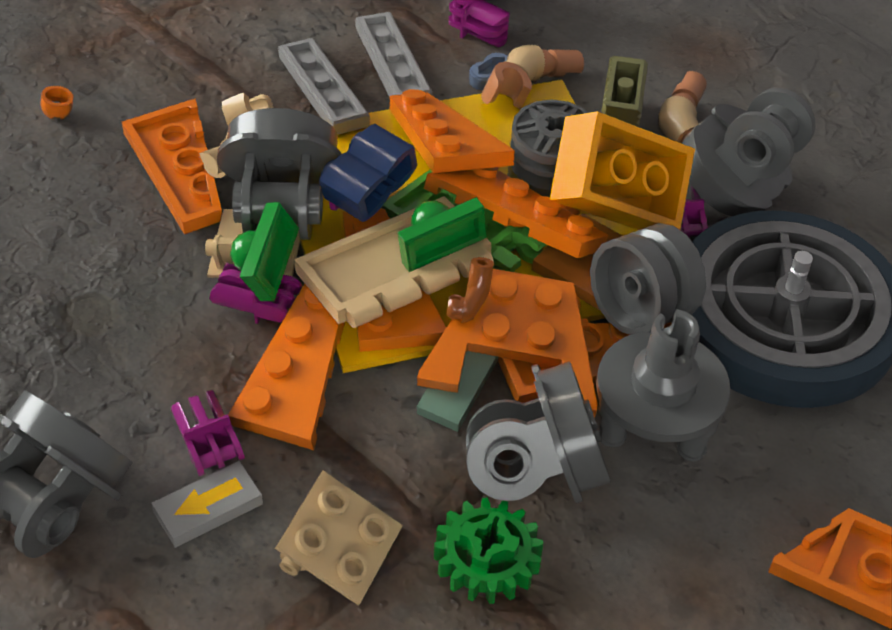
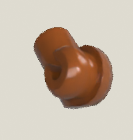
(476, 293)

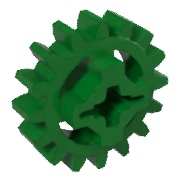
(506, 564)

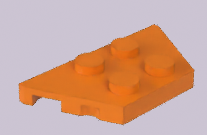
(845, 565)

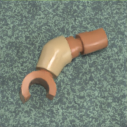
(527, 65)
(679, 111)

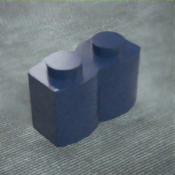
(368, 172)

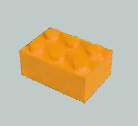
(621, 172)

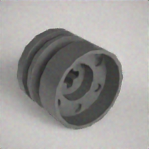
(537, 142)

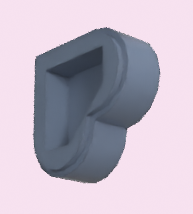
(481, 71)

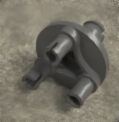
(662, 388)

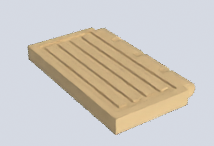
(368, 272)

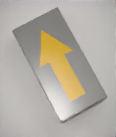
(207, 503)

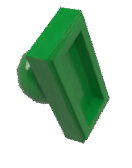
(440, 231)
(265, 252)

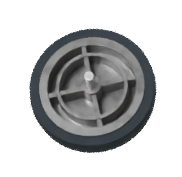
(795, 308)

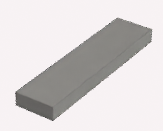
(390, 54)
(323, 86)

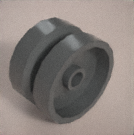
(647, 276)

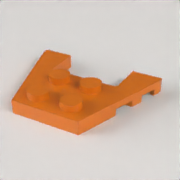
(519, 320)

